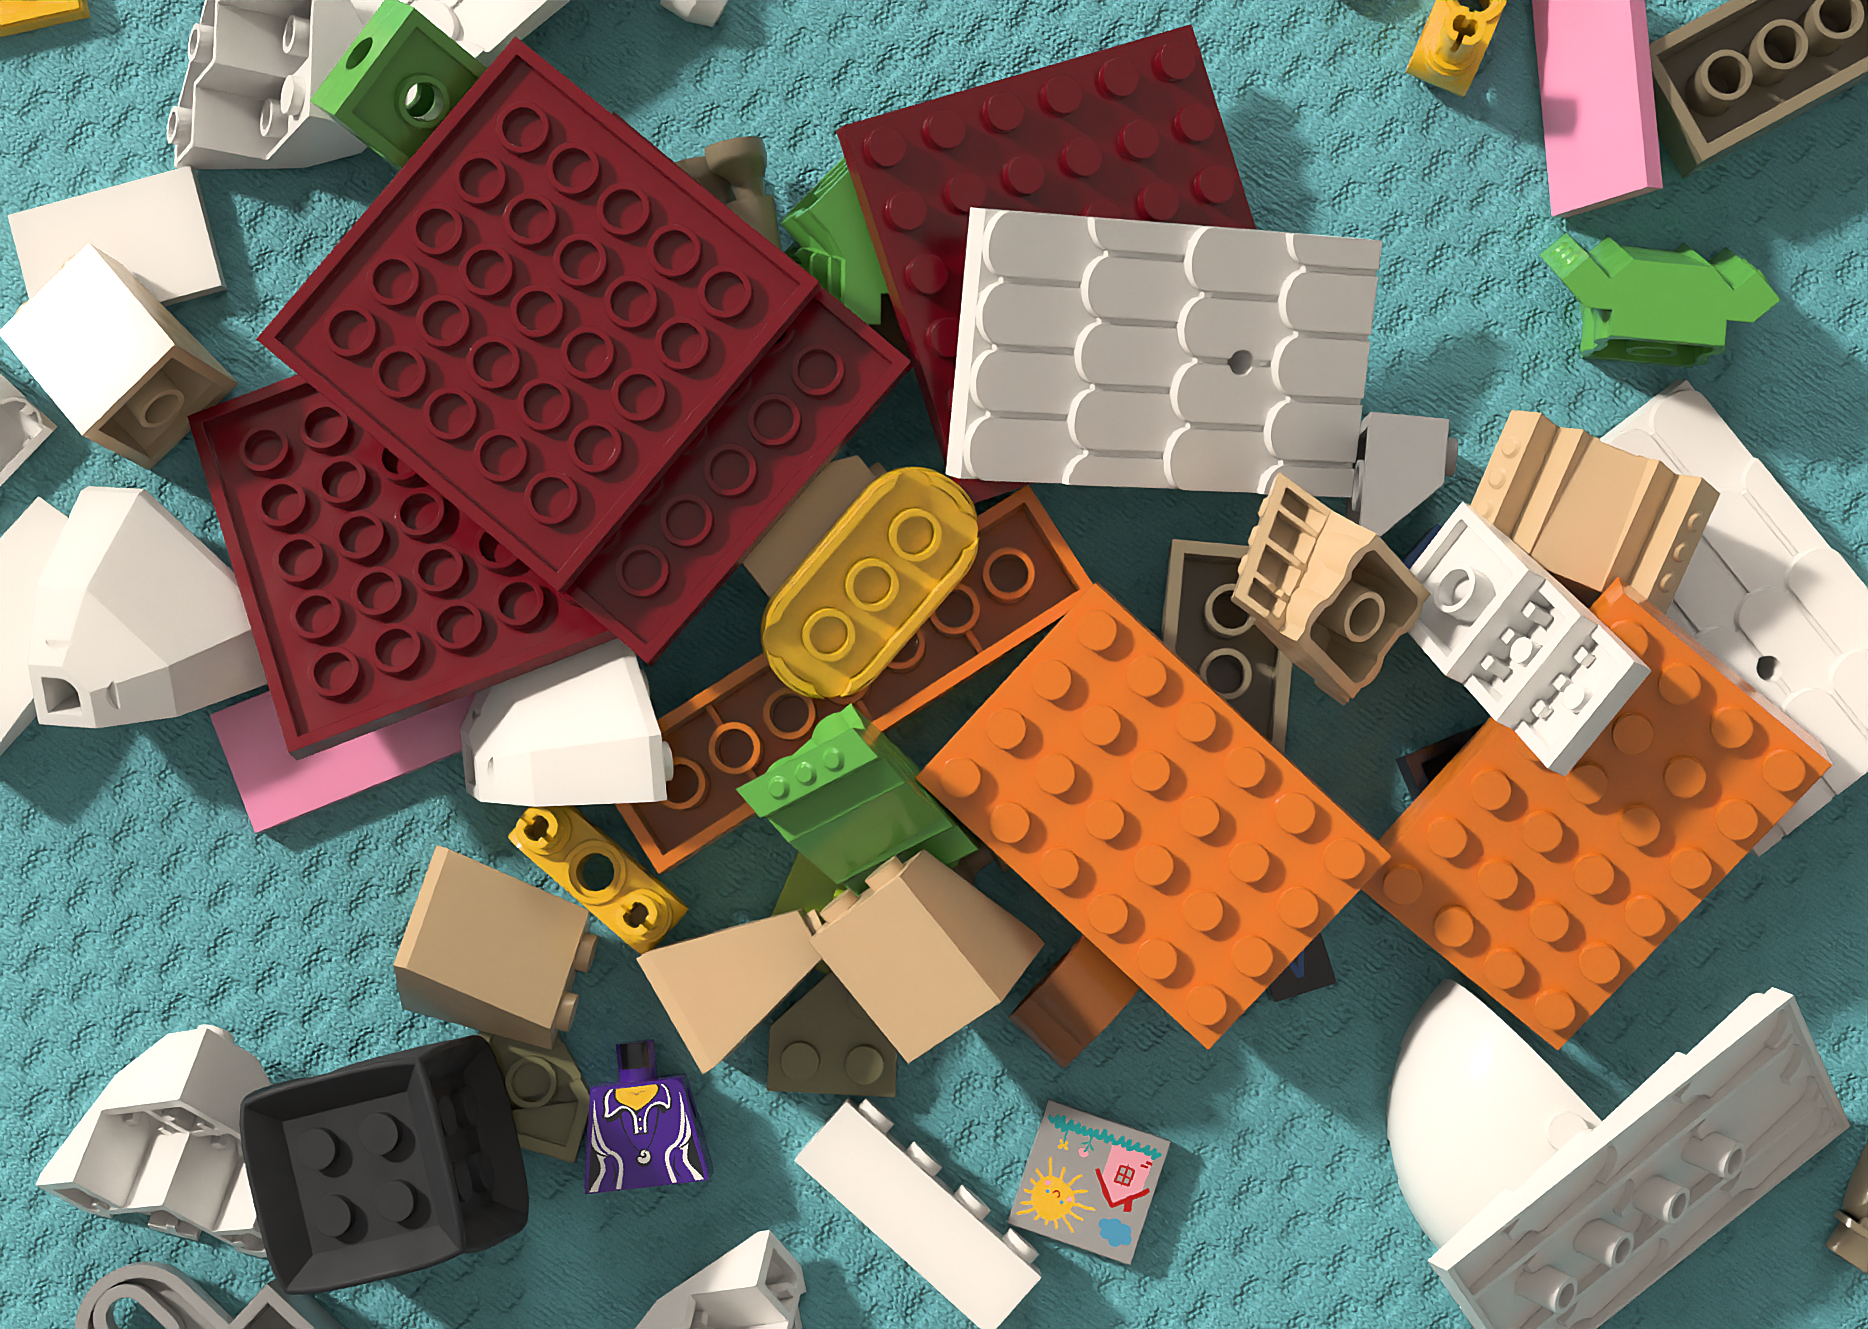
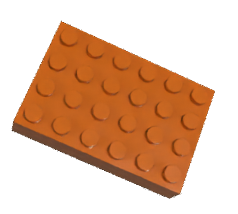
(1153, 815)
(1574, 879)

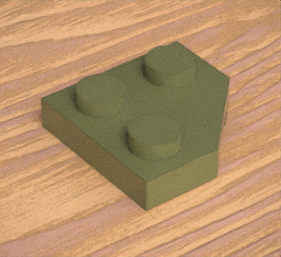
(830, 1046)
(544, 1094)

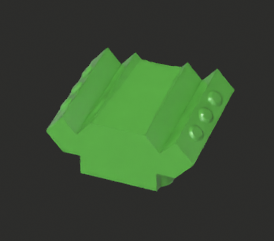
(836, 244)
(1657, 301)
(855, 803)

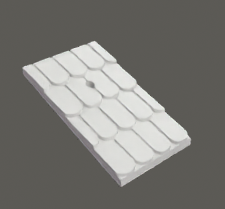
(1160, 354)
(1765, 590)
(1650, 1178)

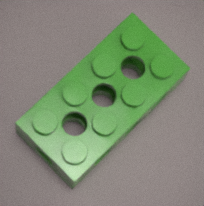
(379, 69)

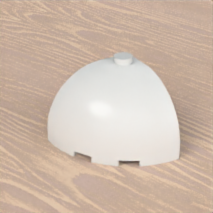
(1471, 1111)

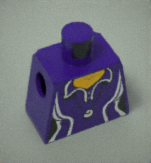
(643, 1127)

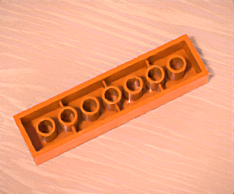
(751, 719)

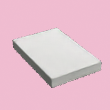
(146, 224)

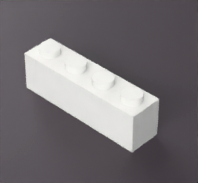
(919, 1214)

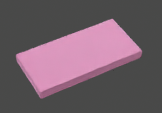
(1596, 102)
(284, 789)

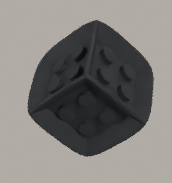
(384, 1166)

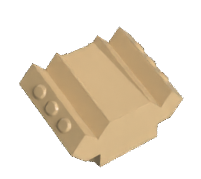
(1593, 509)
(1325, 590)

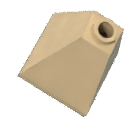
(731, 979)

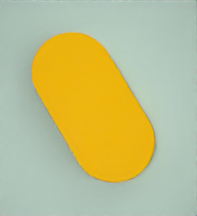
(870, 583)

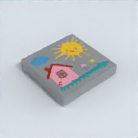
(1089, 1181)

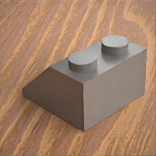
(1398, 467)

